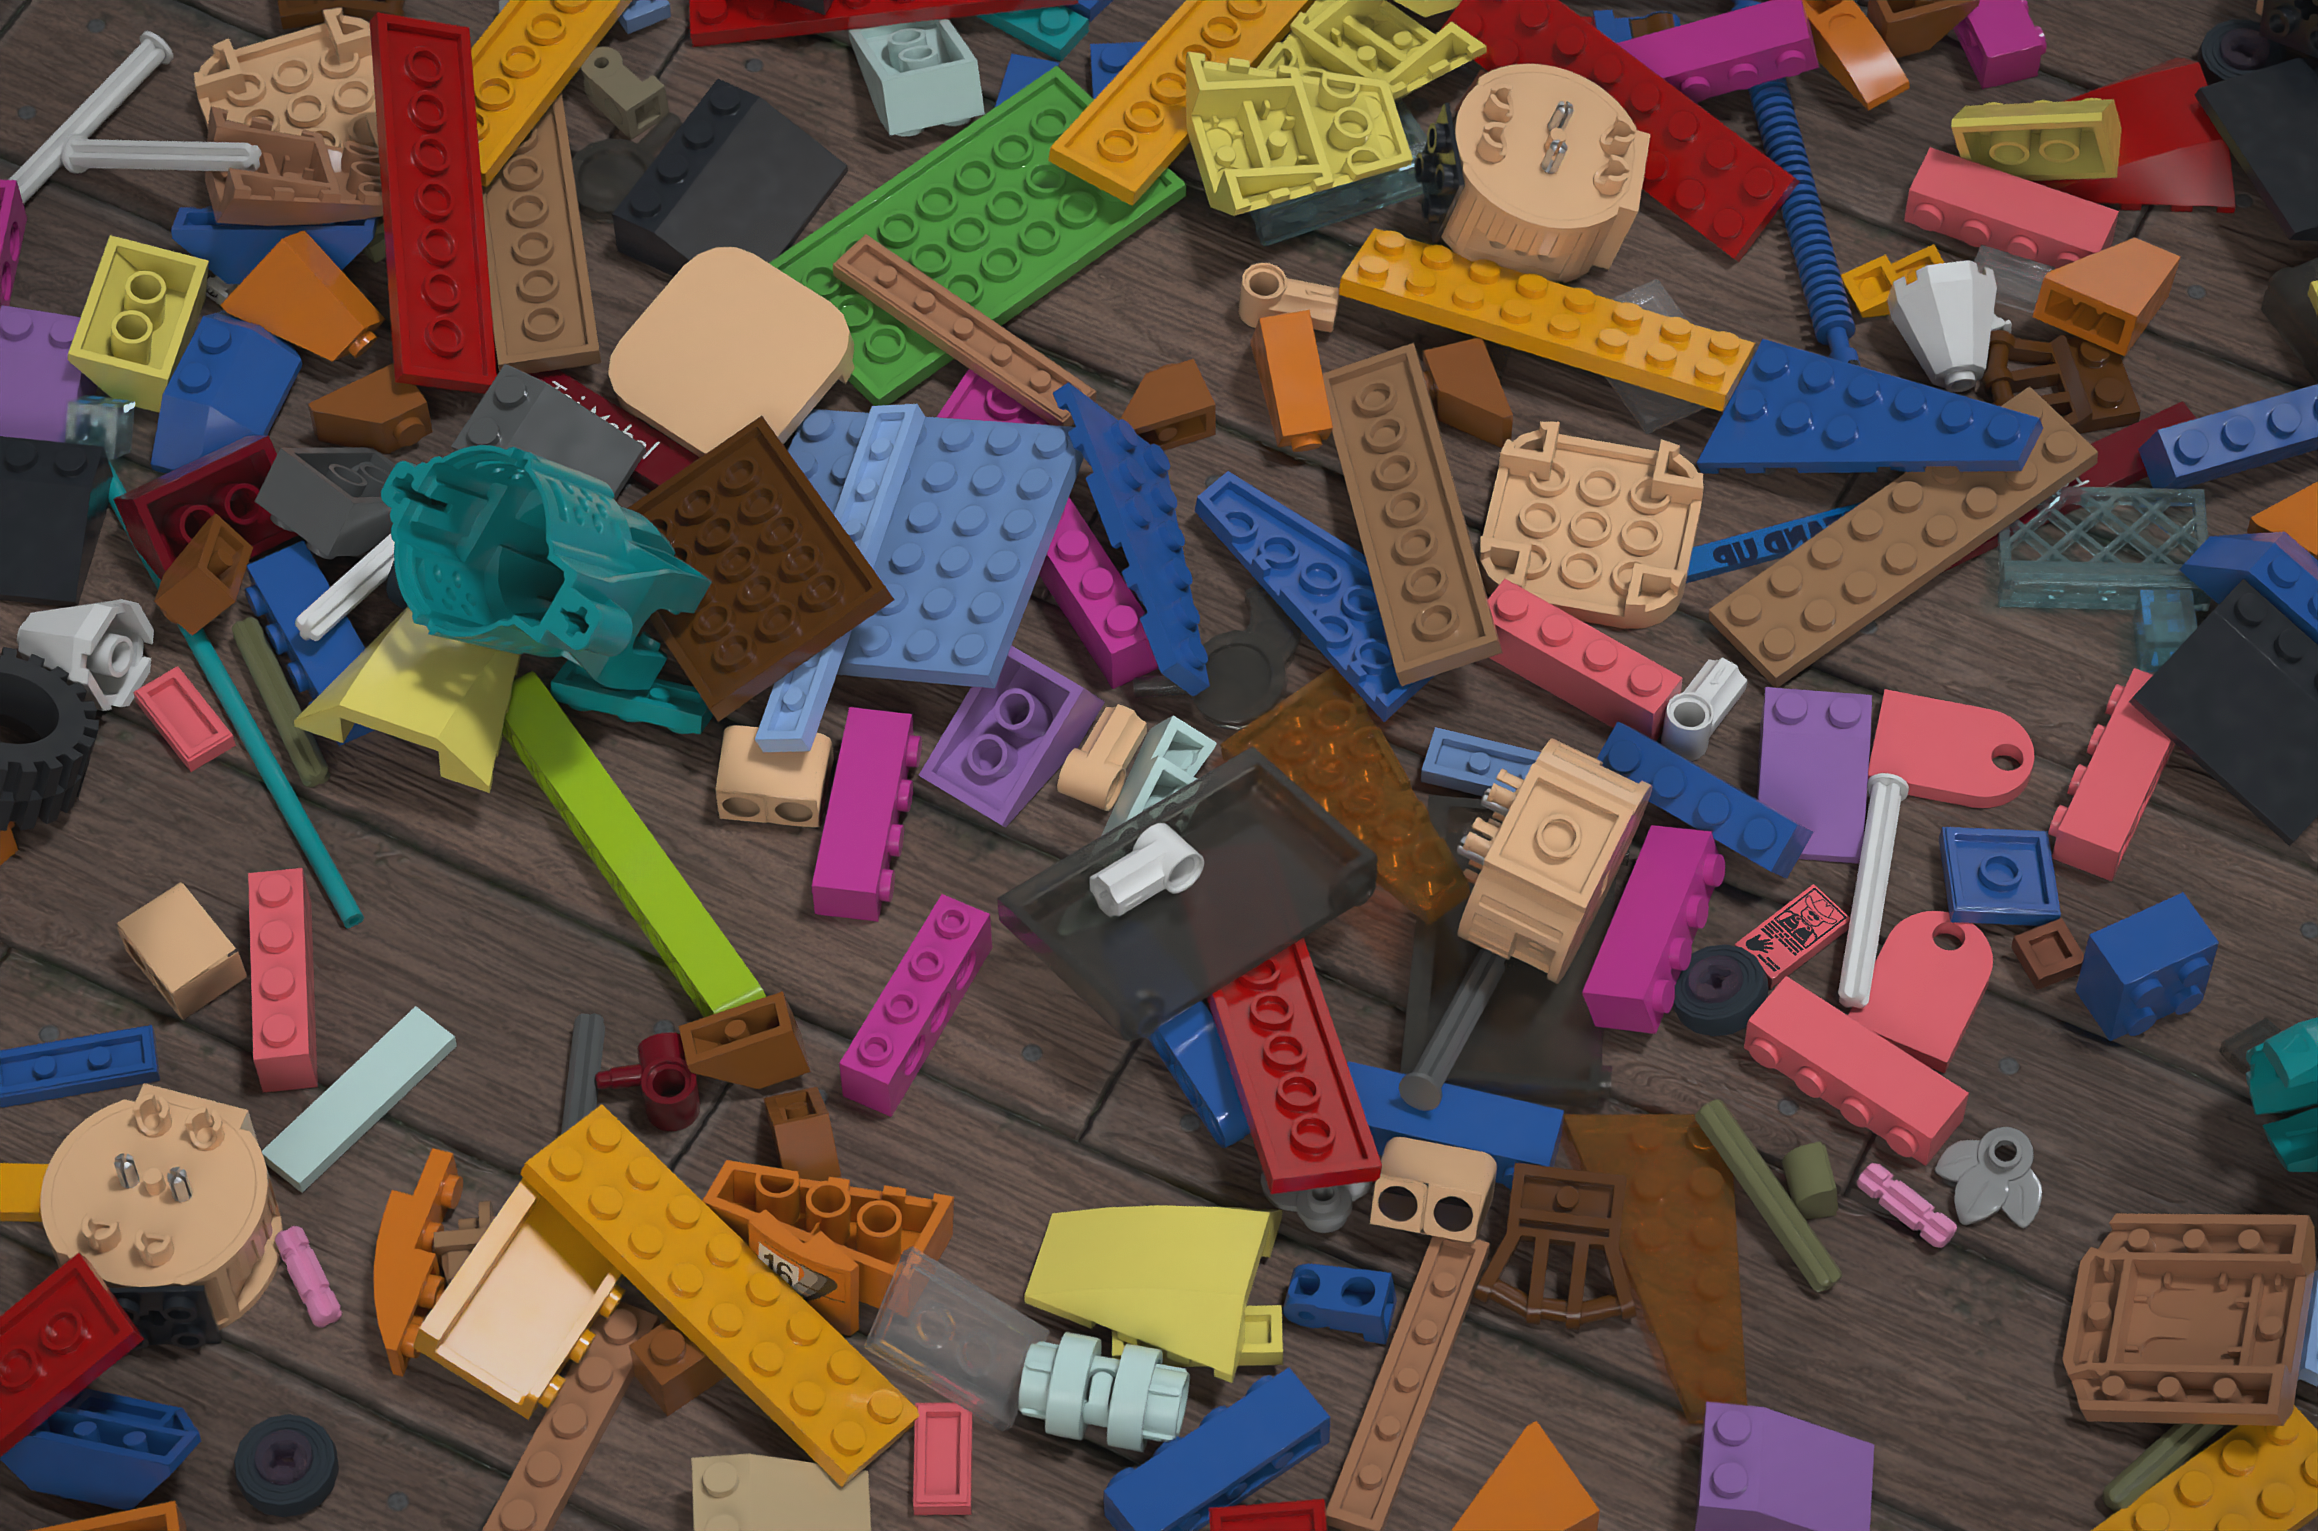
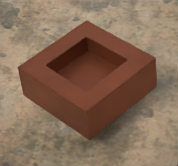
(2048, 953)

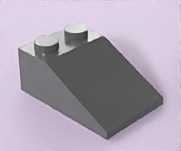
(546, 422)
(329, 498)

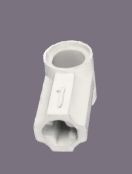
(1701, 708)
(1157, 863)

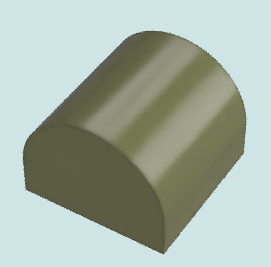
(1811, 1181)

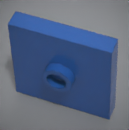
(1999, 876)

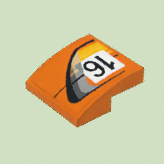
(813, 1269)

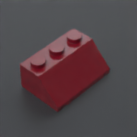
(175, 506)

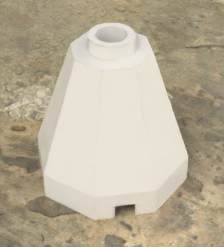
(1947, 320)
(95, 645)

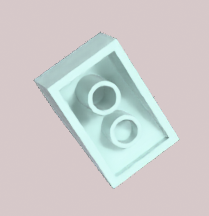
(918, 75)

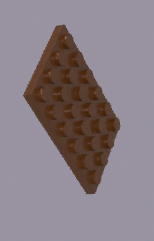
(776, 565)

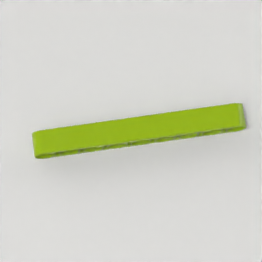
(625, 851)

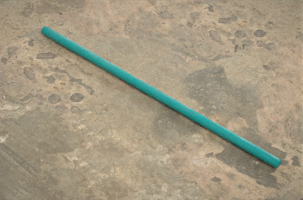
(262, 756)

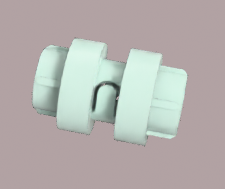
(1079, 1387)

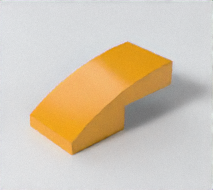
(1872, 281)

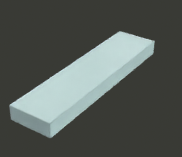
(358, 1099)

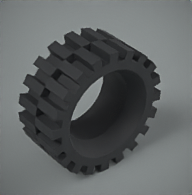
(50, 772)

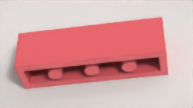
(2006, 212)
(1580, 662)
(2113, 787)
(282, 980)
(1855, 1071)

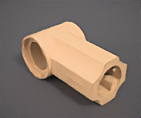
(1270, 293)
(1099, 768)

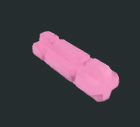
(1906, 1205)
(308, 1276)

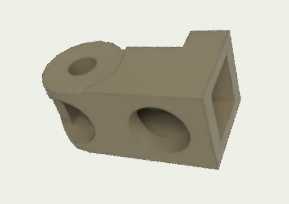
(621, 94)

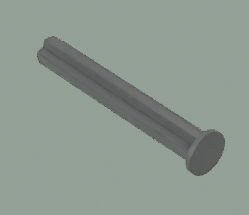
(583, 1066)
(1423, 1086)

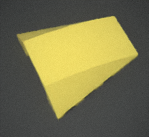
(1372, 42)
(1286, 133)
(426, 693)
(1157, 1275)

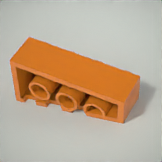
(862, 1222)

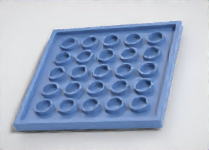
(958, 543)

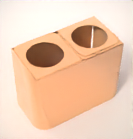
(772, 785)
(181, 950)
(1449, 1173)

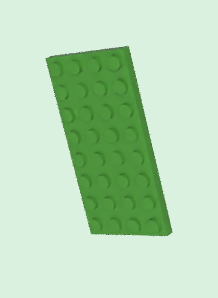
(980, 221)

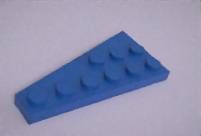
(1852, 419)
(1140, 515)
(1314, 581)

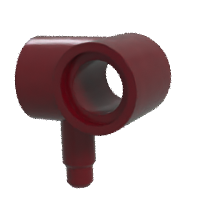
(659, 1070)

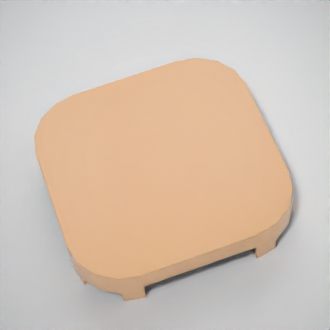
(298, 81)
(730, 347)
(1593, 526)

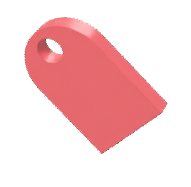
(1949, 750)
(1926, 993)

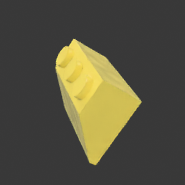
(2042, 138)
(138, 320)

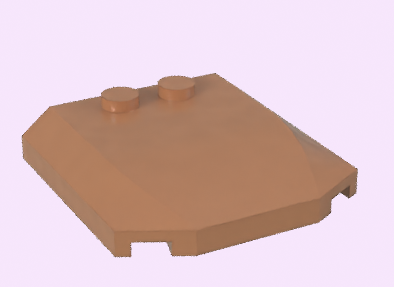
(2192, 1319)

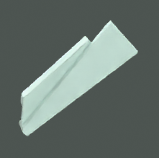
(1163, 766)

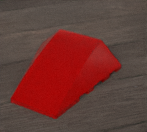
(2166, 145)

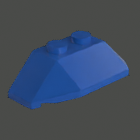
(239, 248)
(222, 390)
(2270, 564)
(104, 1449)

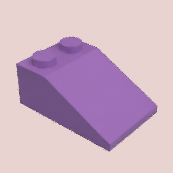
(37, 373)
(1011, 737)
(1817, 766)
(1780, 1474)

